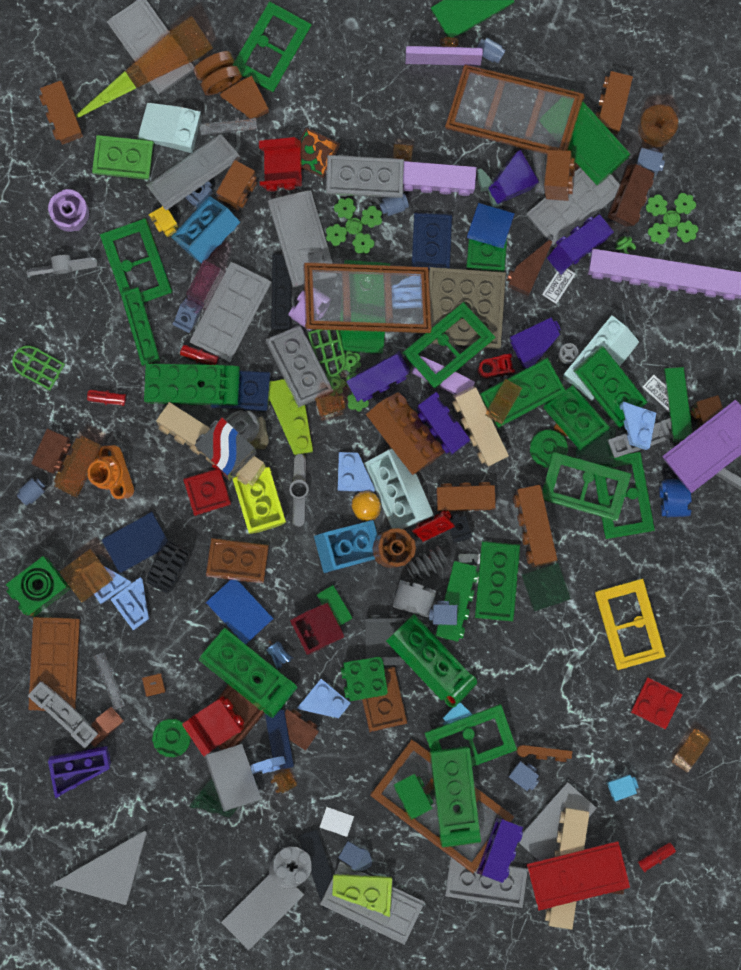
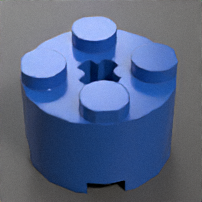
(675, 498)

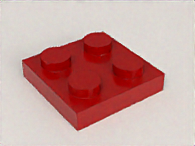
(656, 703)

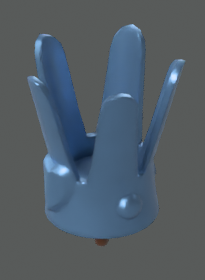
(278, 654)

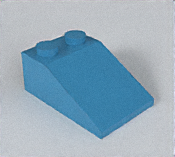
(346, 546)

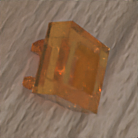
(284, 781)

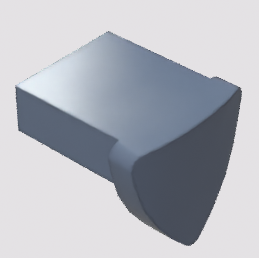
(356, 857)

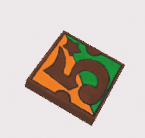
(315, 151)

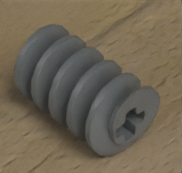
(426, 564)

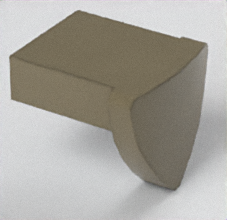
(261, 439)

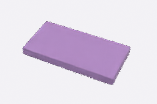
(443, 55)

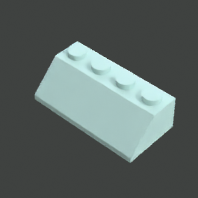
(617, 341)
(398, 491)

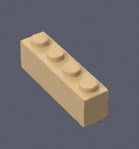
(480, 426)

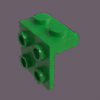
(364, 679)

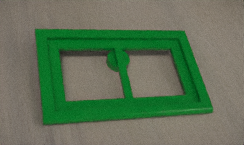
(257, 37)
(119, 268)
(437, 331)
(590, 469)
(640, 492)
(465, 723)

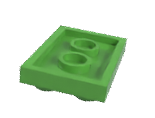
(123, 157)

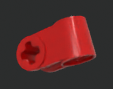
(500, 366)

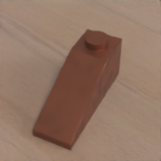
(527, 271)

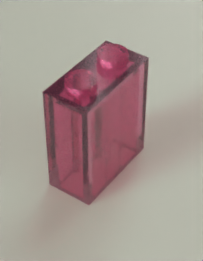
(205, 284)

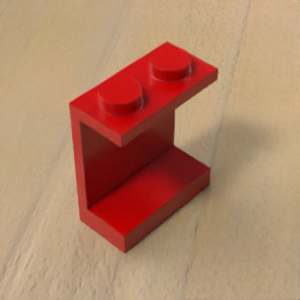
(281, 163)
(213, 725)

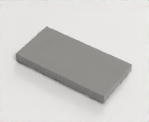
(364, 176)
(299, 366)
(541, 834)
(476, 887)
(260, 911)

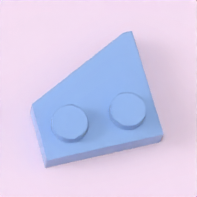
(639, 425)
(352, 474)
(132, 604)
(324, 701)

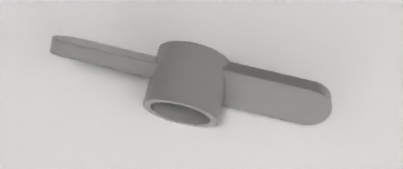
(63, 264)
(299, 502)

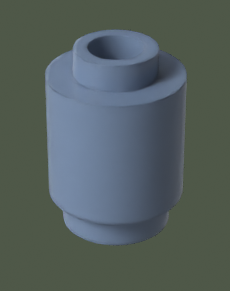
(491, 50)
(393, 205)
(31, 491)

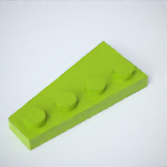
(292, 419)

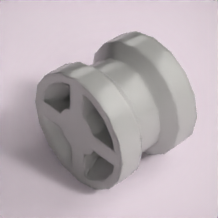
(568, 350)

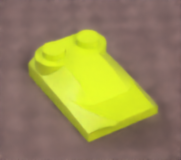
(260, 503)

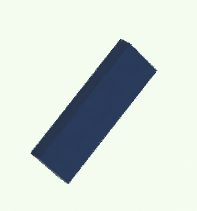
(279, 738)

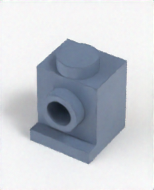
(197, 199)
(187, 315)

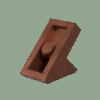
(105, 724)

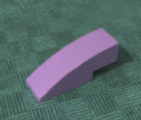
(454, 384)

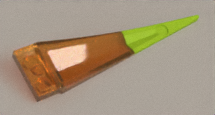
(175, 49)

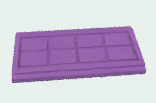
(707, 448)

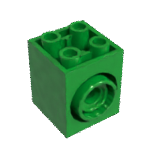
(25, 589)

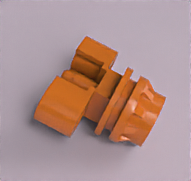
(111, 472)

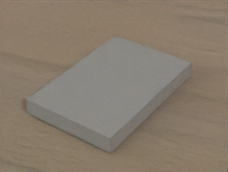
(233, 777)

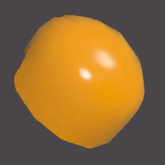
(366, 506)

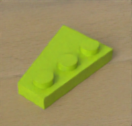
(367, 891)

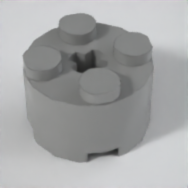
(414, 598)
(300, 862)

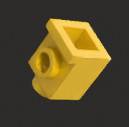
(164, 221)

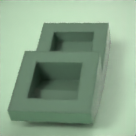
(484, 183)

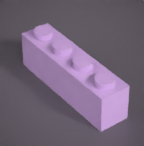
(439, 178)

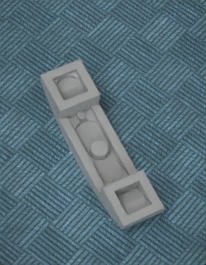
(621, 447)
(63, 713)

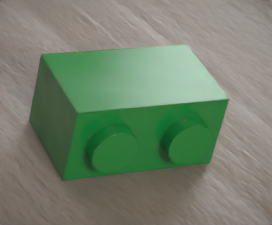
(412, 796)

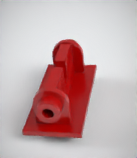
(431, 528)

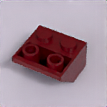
(317, 629)

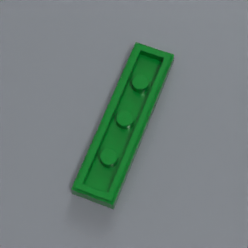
(140, 326)
(678, 403)

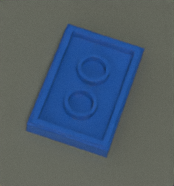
(239, 610)

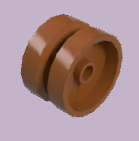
(217, 73)

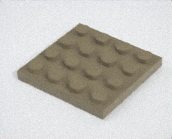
(479, 291)

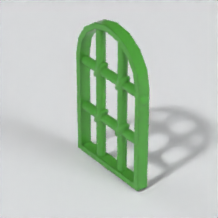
(331, 342)
(40, 373)

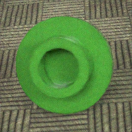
(623, 243)

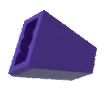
(513, 179)
(534, 342)

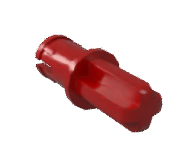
(198, 355)
(106, 397)
(656, 857)

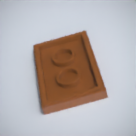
(237, 560)
(388, 709)

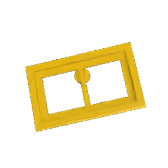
(648, 620)

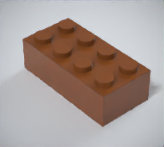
(405, 433)
(535, 526)

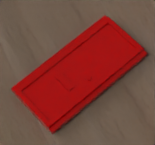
(578, 875)

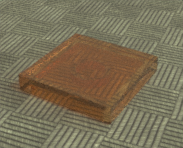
(86, 575)

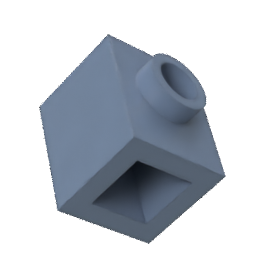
(651, 160)
(443, 614)
(524, 776)

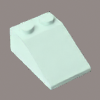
(170, 126)

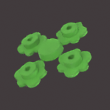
(671, 218)
(354, 225)
(340, 383)

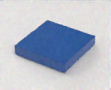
(490, 225)

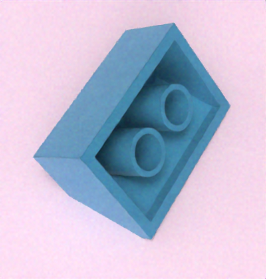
(205, 229)

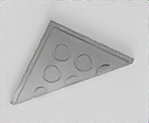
(110, 874)

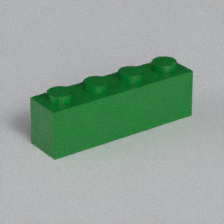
(458, 594)

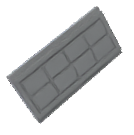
(138, 31)
(193, 171)
(560, 217)
(299, 233)
(230, 312)
(403, 909)

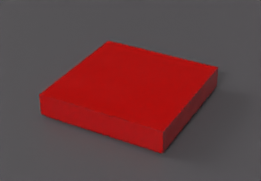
(207, 492)

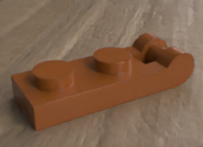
(543, 753)

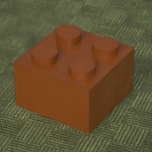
(559, 175)
(236, 186)

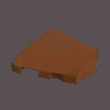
(246, 98)

